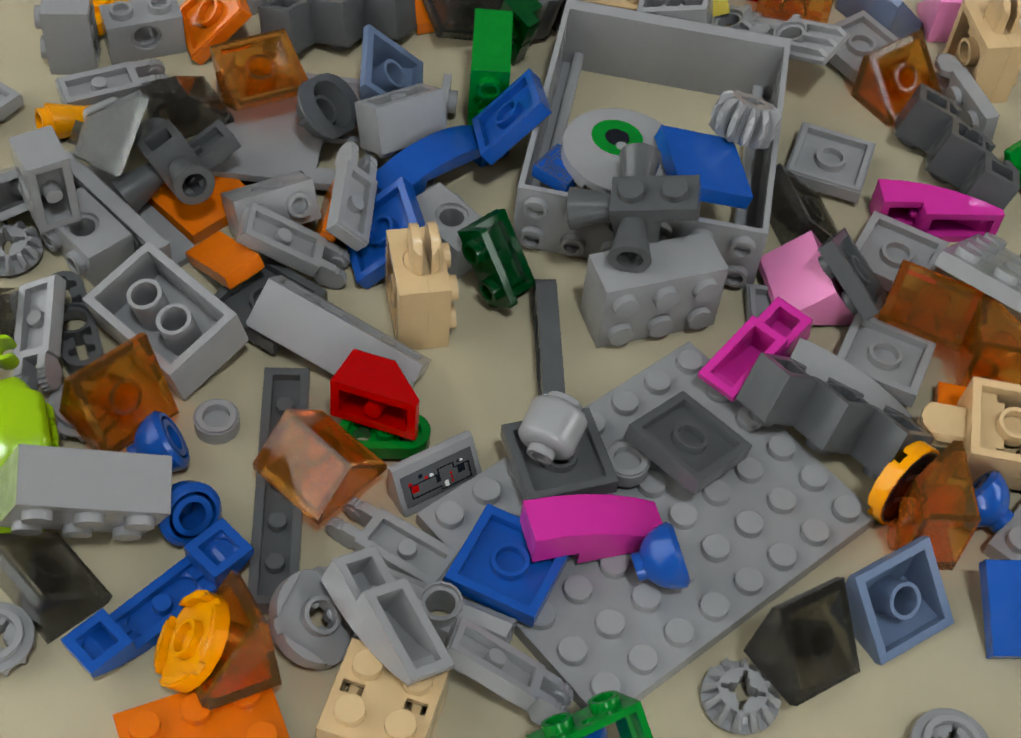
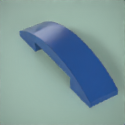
(432, 157)
(134, 627)

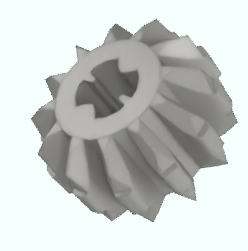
(745, 119)

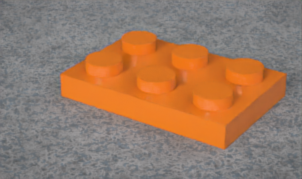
(185, 718)

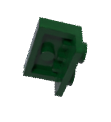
(496, 259)

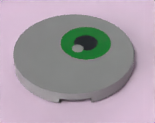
(595, 140)

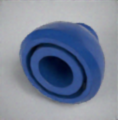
(161, 436)
(993, 500)
(193, 510)
(661, 559)

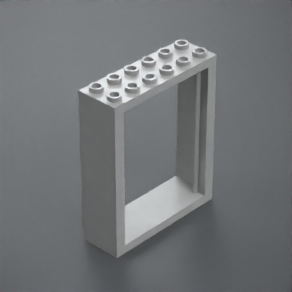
(666, 54)

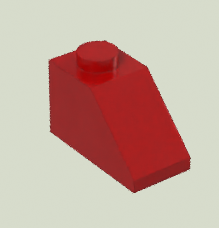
(375, 394)

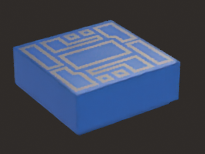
(552, 171)

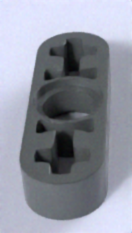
(86, 335)

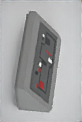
(432, 473)

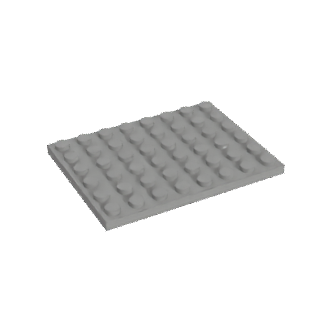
(739, 537)

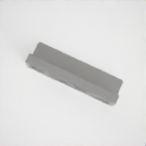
(144, 225)
(323, 330)

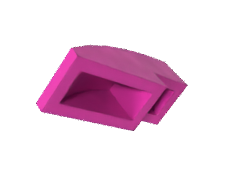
(935, 209)
(772, 333)
(586, 525)

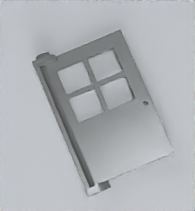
(278, 146)

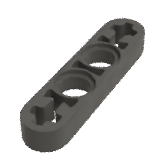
(547, 337)

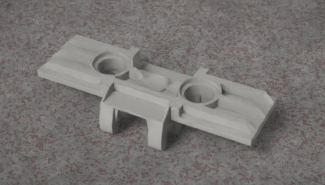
(810, 40)

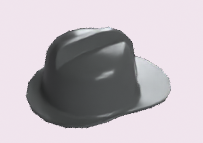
(326, 106)

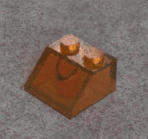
(939, 507)

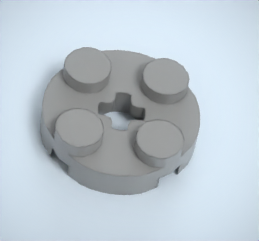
(293, 628)

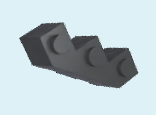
(336, 21)
(954, 149)
(827, 414)

